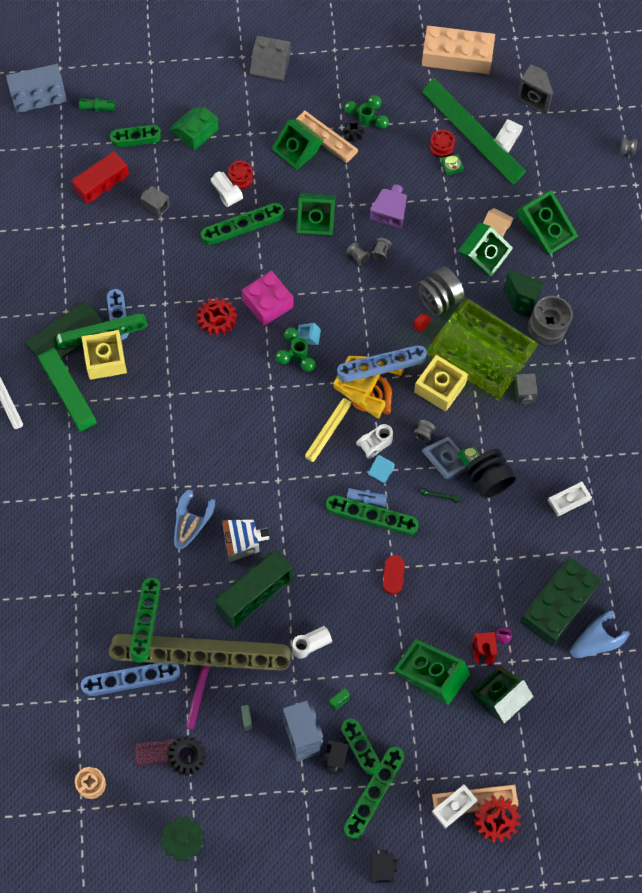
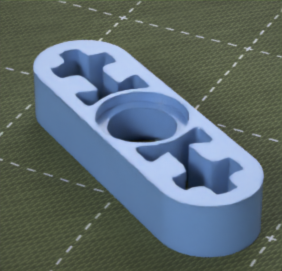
(120, 307)

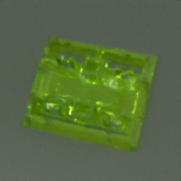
(481, 350)

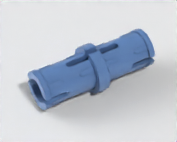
(367, 497)

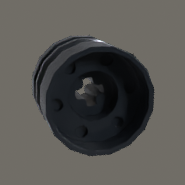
(491, 473)

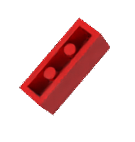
(100, 177)

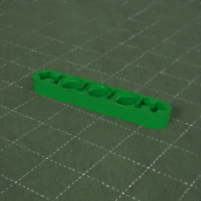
(236, 230)
(124, 325)
(381, 513)
(145, 627)
(371, 803)

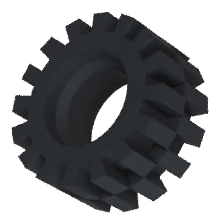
(177, 764)

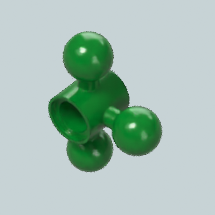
(367, 111)
(283, 356)

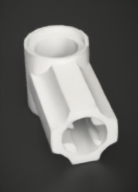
(228, 192)
(312, 641)

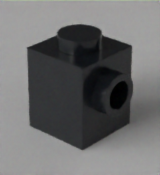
(383, 867)

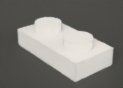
(508, 134)
(569, 499)
(454, 806)

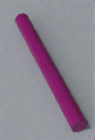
(197, 697)

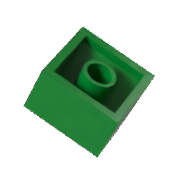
(195, 127)
(297, 143)
(316, 214)
(485, 249)

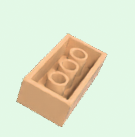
(458, 50)

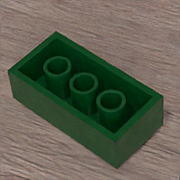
(254, 589)
(560, 601)

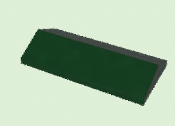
(78, 317)

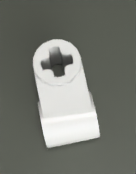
(373, 443)

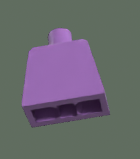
(389, 207)

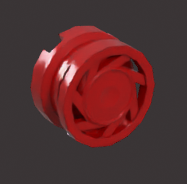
(442, 144)
(241, 175)

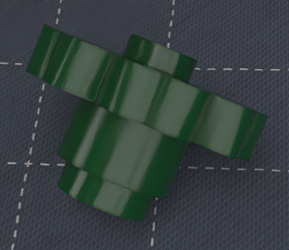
(182, 838)

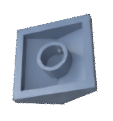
(445, 458)

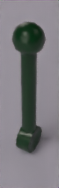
(456, 498)

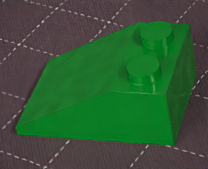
(547, 222)
(433, 671)

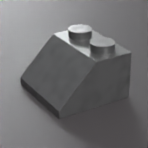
(270, 58)
(535, 89)

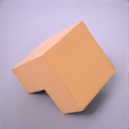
(498, 221)

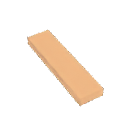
(332, 141)
(507, 791)

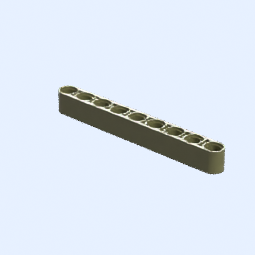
(210, 651)

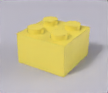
(104, 354)
(440, 383)

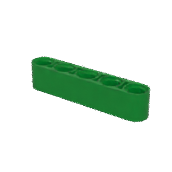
(67, 389)

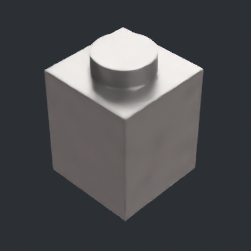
(155, 201)
(525, 388)

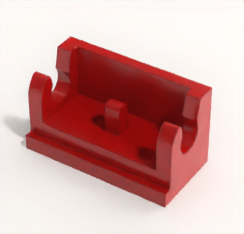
(484, 644)

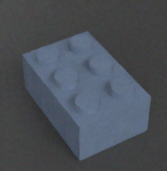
(36, 88)
(302, 730)

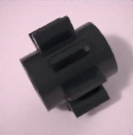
(353, 131)

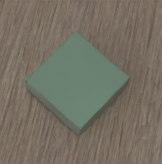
(246, 717)

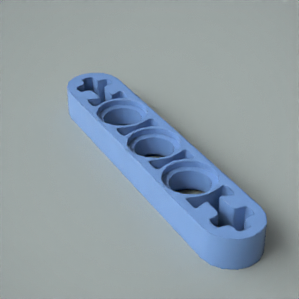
(375, 369)
(120, 676)

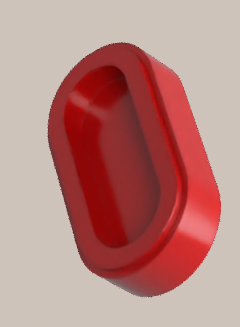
(393, 575)

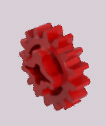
(217, 318)
(505, 821)

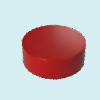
(421, 322)

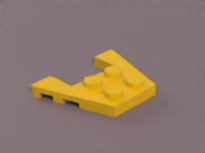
(360, 389)

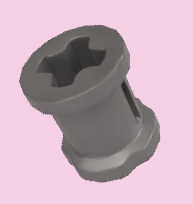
(381, 249)
(358, 253)

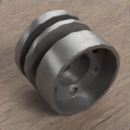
(440, 291)
(550, 320)

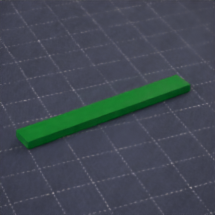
(474, 131)

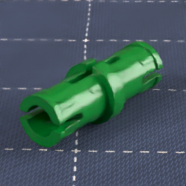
(97, 104)

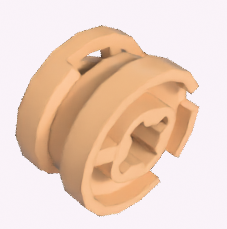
(90, 782)

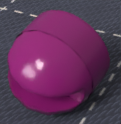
(501, 638)

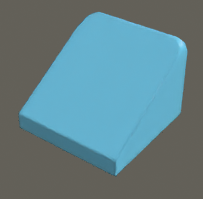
(310, 333)
(381, 469)

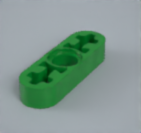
(123, 142)
(362, 761)

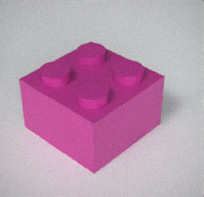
(267, 298)

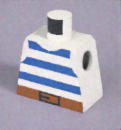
(242, 538)

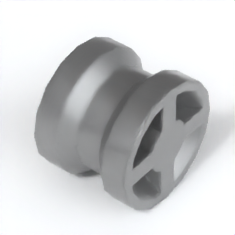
(628, 146)
(424, 431)

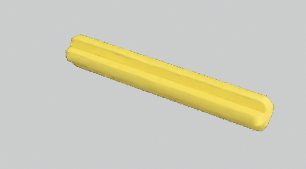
(328, 430)

